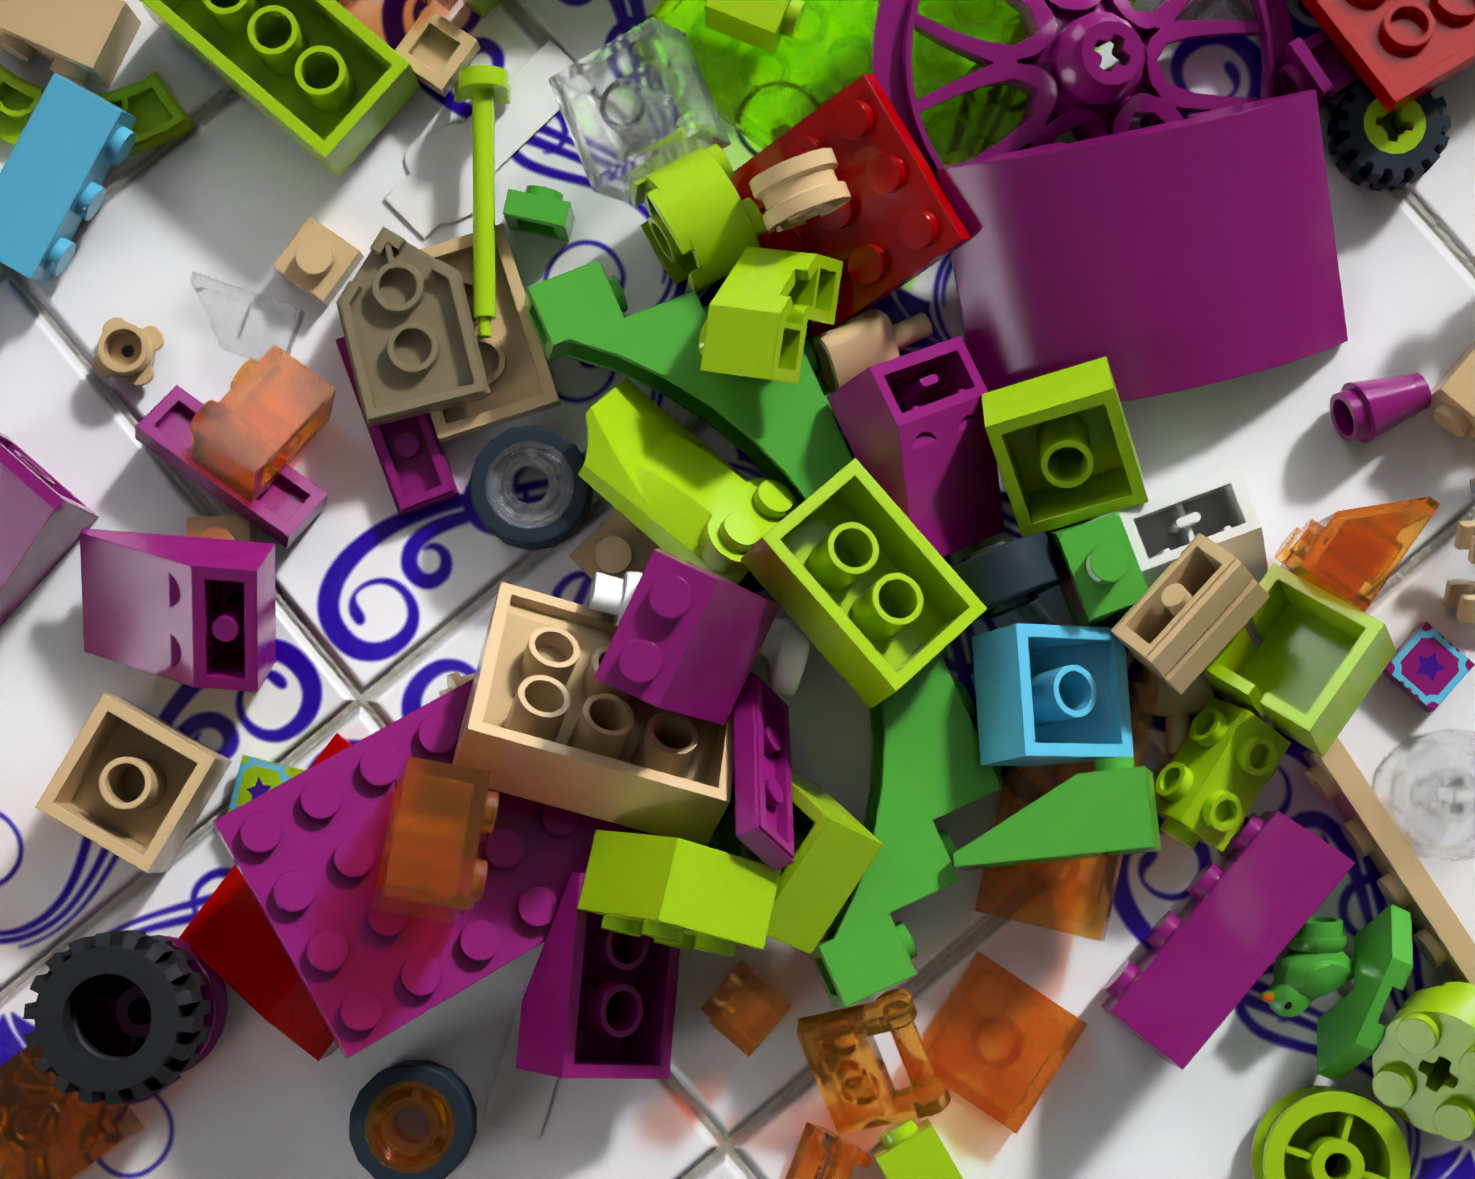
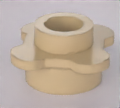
(115, 338)

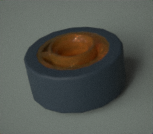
(440, 1096)

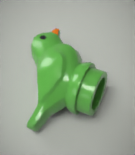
(1309, 967)

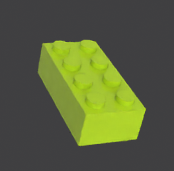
(299, 66)

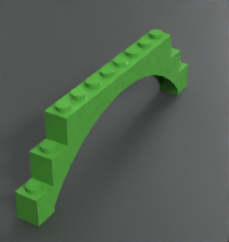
(923, 733)

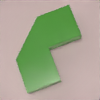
(1381, 961)

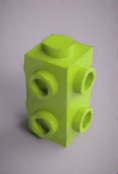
(1217, 775)

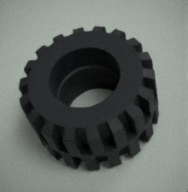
(64, 1025)

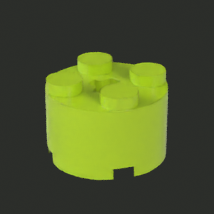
(697, 217)
(1429, 1061)

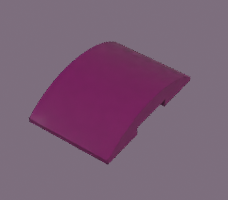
(1158, 246)

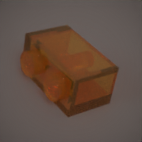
(260, 422)

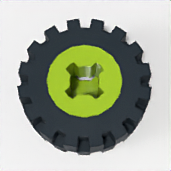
(1379, 152)

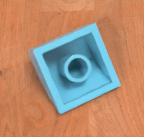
(1051, 695)

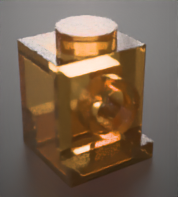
(745, 1007)

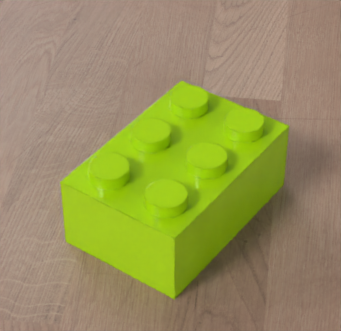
(863, 584)

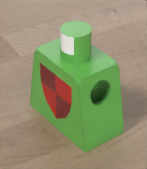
(1098, 570)

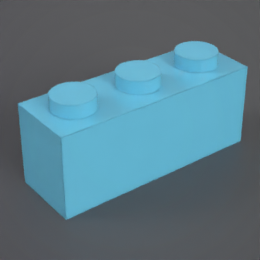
(58, 176)

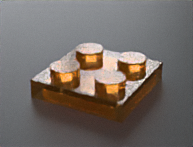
(999, 1041)

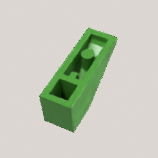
(1080, 819)

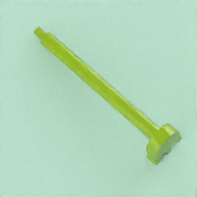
(483, 85)

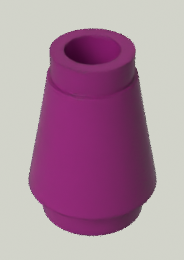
(1377, 405)

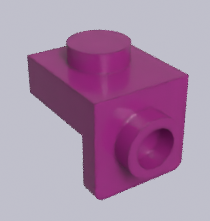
(1316, 66)

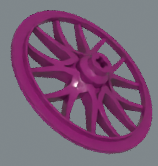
(1063, 70)

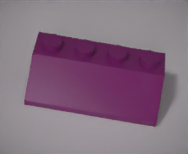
(1224, 935)

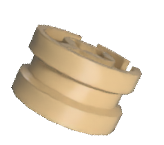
(800, 189)

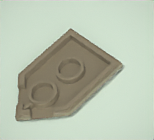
(409, 334)

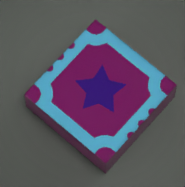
(1427, 667)

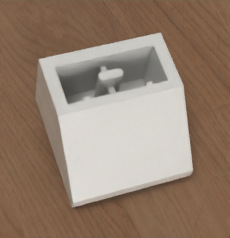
(1213, 507)

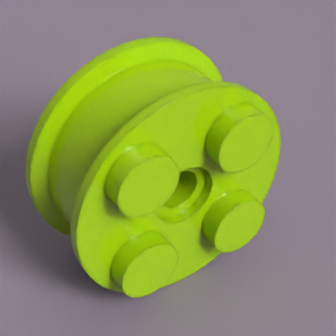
(1325, 1120)

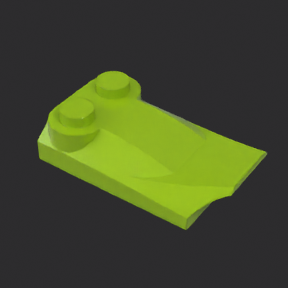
(677, 484)

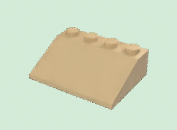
(578, 741)

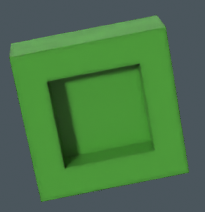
(539, 212)

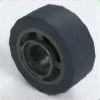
(1011, 573)

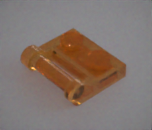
(852, 1070)

